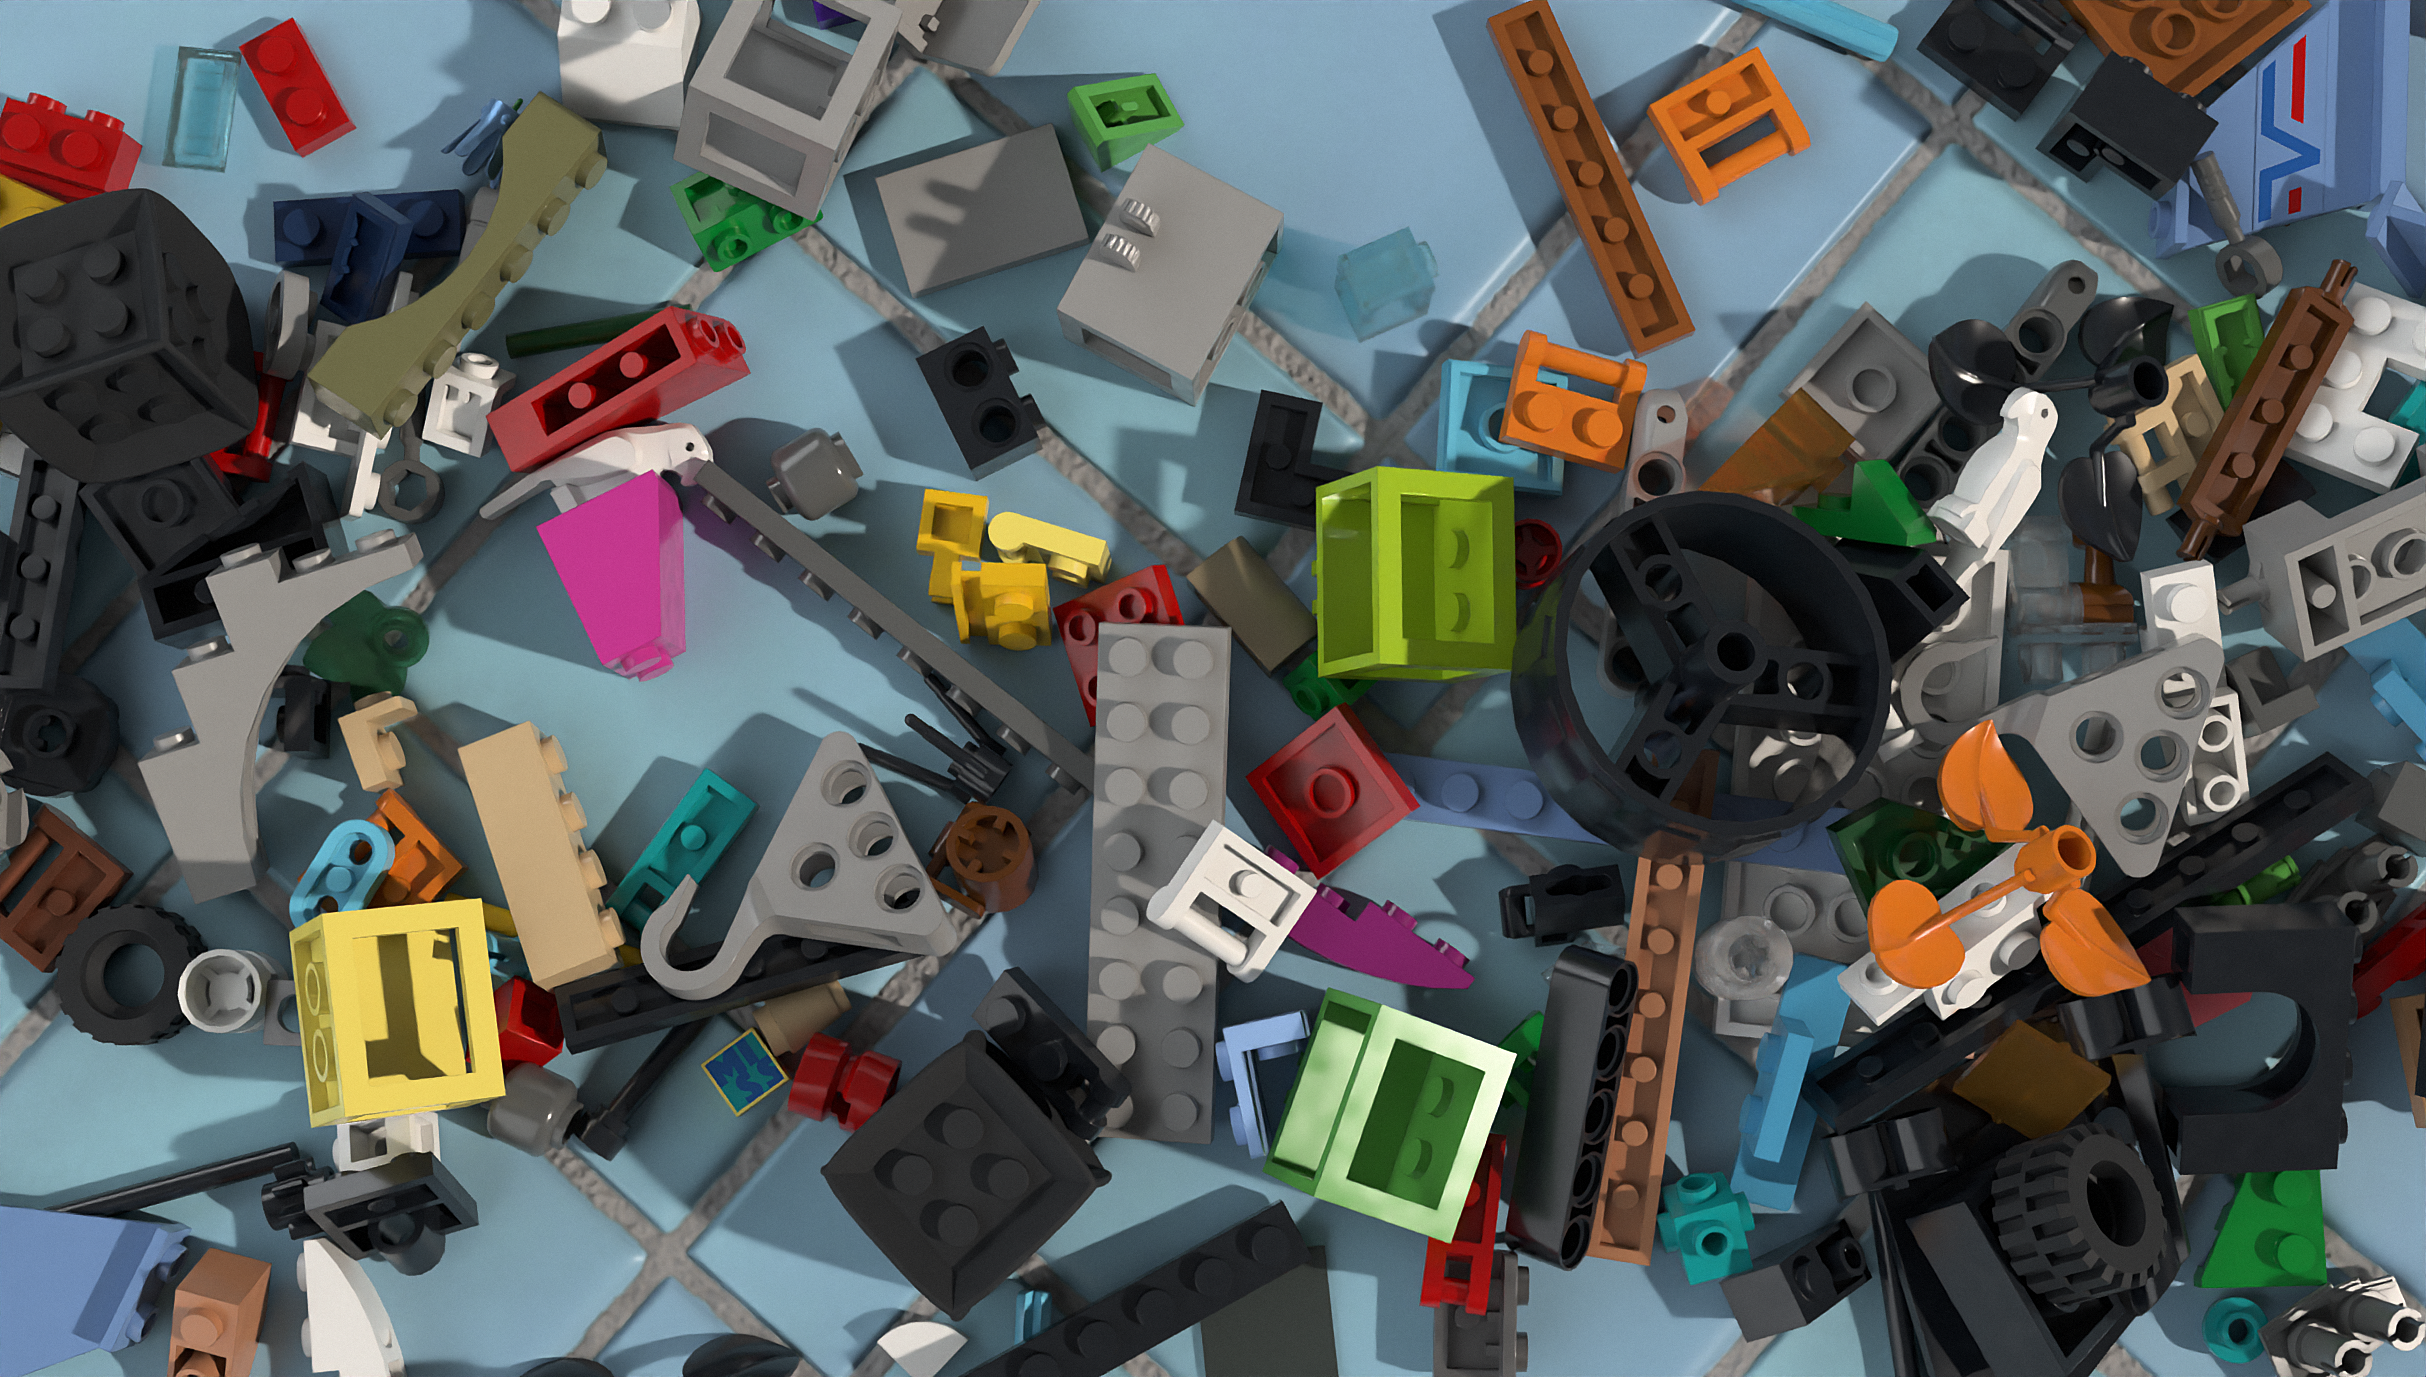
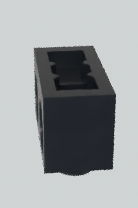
(972, 407)

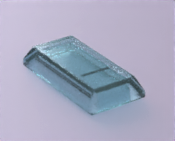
(202, 109)

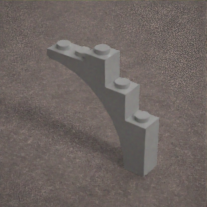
(207, 778)

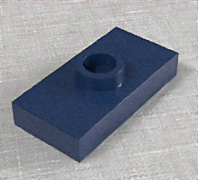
(366, 260)

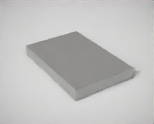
(982, 210)

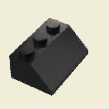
(2010, 1322)

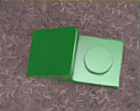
(1876, 510)

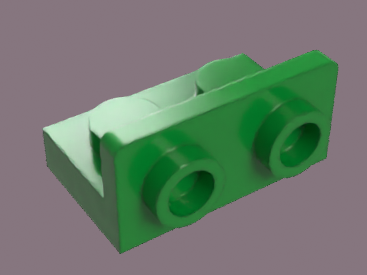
(731, 221)

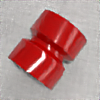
(841, 1083)

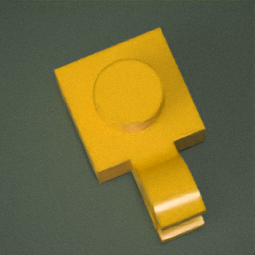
(950, 532)

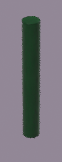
(575, 334)

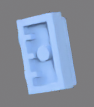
(1272, 1038)

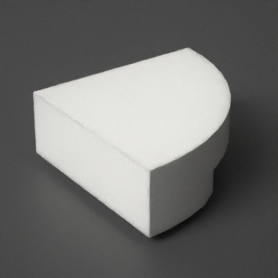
(923, 1346)

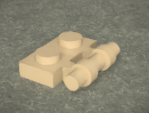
(2182, 426)

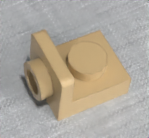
(372, 750)

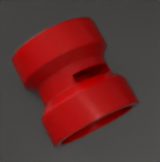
(1535, 544)

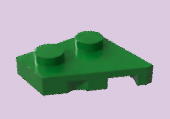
(2268, 1234)

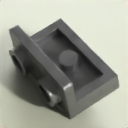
(1489, 1343)

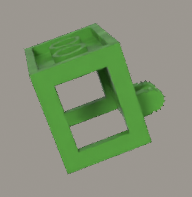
(1388, 1114)

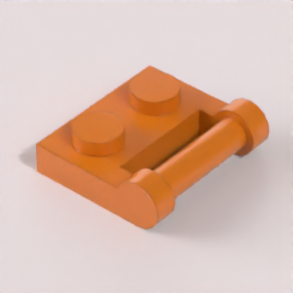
(1720, 107)
(1565, 421)
(422, 860)

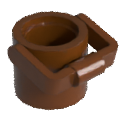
(988, 858)

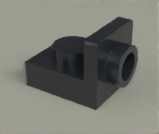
(306, 716)

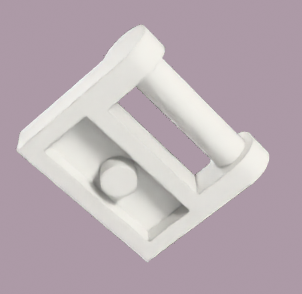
(1244, 884)

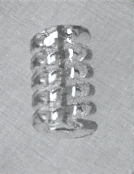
(1769, 958)

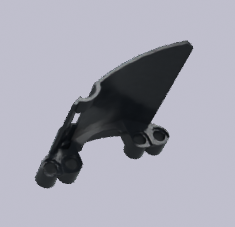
(1942, 1136)

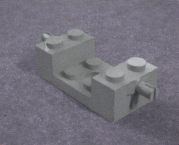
(2335, 576)

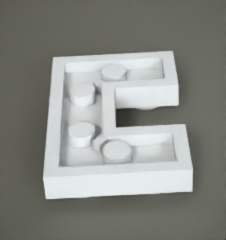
(2334, 429)

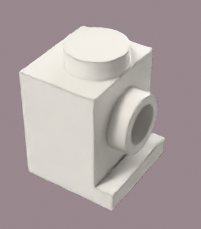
(378, 1141)

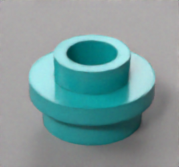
(2216, 1329)

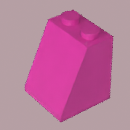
(626, 573)

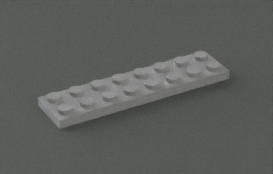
(1154, 797)

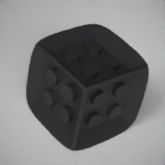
(121, 338)
(964, 1174)

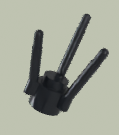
(976, 769)

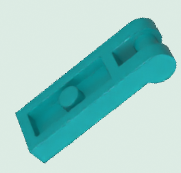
(687, 843)

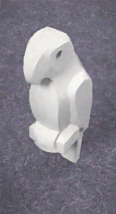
(609, 462)
(1996, 485)

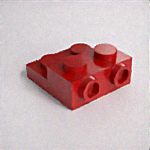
(64, 153)

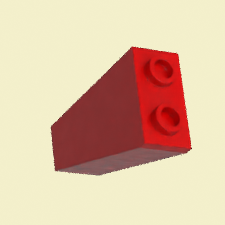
(620, 386)

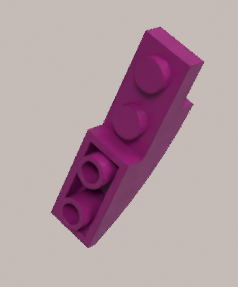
(1376, 943)

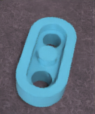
(338, 873)

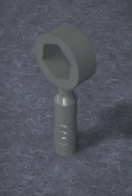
(2246, 247)
(411, 438)

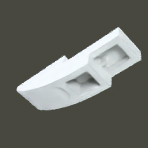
(2176, 604)
(346, 1316)

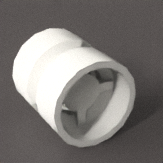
(220, 986)

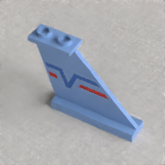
(2304, 128)

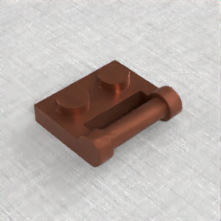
(68, 891)

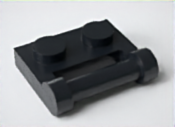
(1994, 59)

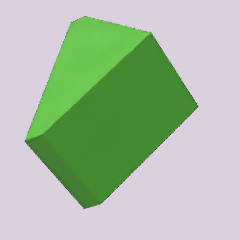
(1122, 117)

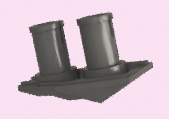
(2359, 882)
(2339, 1328)

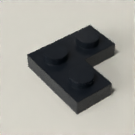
(1277, 472)

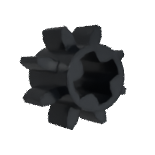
(284, 1198)

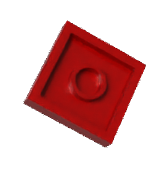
(1332, 790)

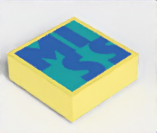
(746, 1071)

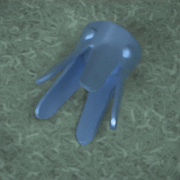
(485, 139)

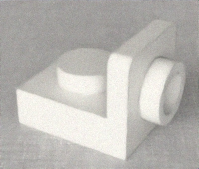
(463, 400)

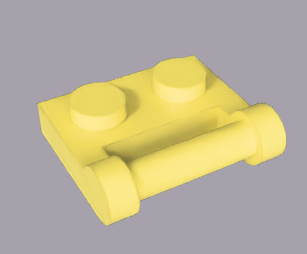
(1069, 554)

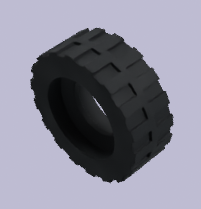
(83, 965)

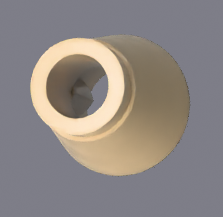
(794, 1018)

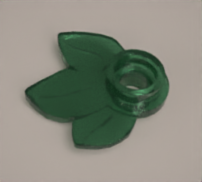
(358, 649)

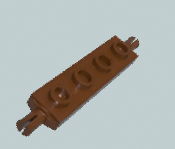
(2266, 411)

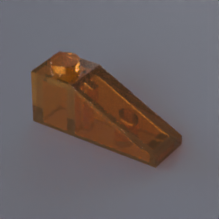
(1786, 455)

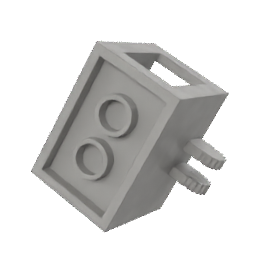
(781, 106)
(1171, 274)

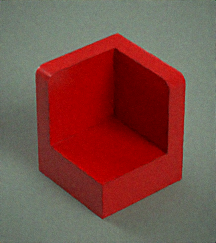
(526, 1024)

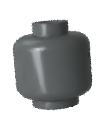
(814, 474)
(535, 1111)

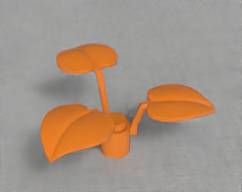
(1988, 792)

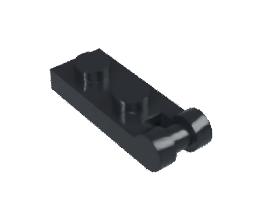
(1052, 1052)

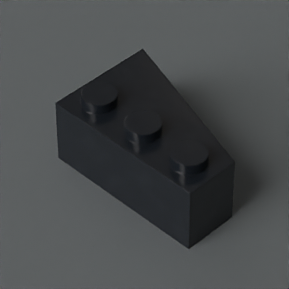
(291, 515)

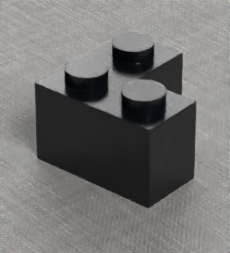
(2129, 126)

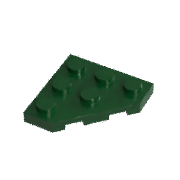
(1905, 842)

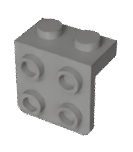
(963, 32)

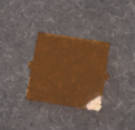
(2031, 1082)

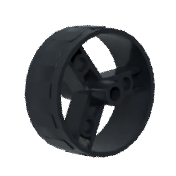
(1838, 680)

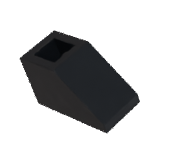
(1906, 588)
(1796, 1282)

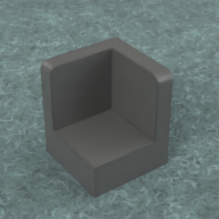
(2264, 693)

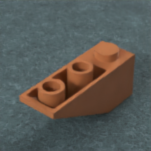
(219, 1316)

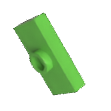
(2227, 341)

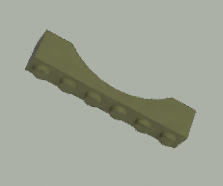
(385, 362)

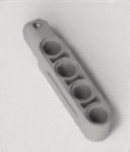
(1656, 447)

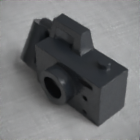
(1563, 904)

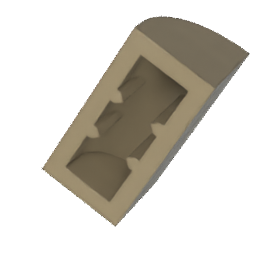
(1256, 604)

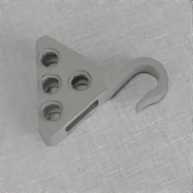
(2106, 777)
(848, 909)

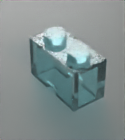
(1386, 283)

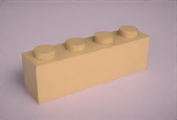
(542, 856)

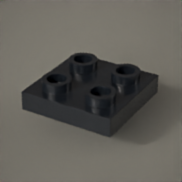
(379, 1205)

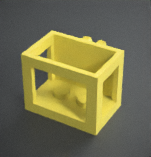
(386, 1013)

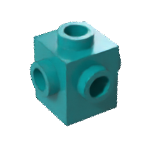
(1706, 1226)

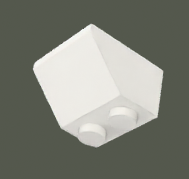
(628, 59)

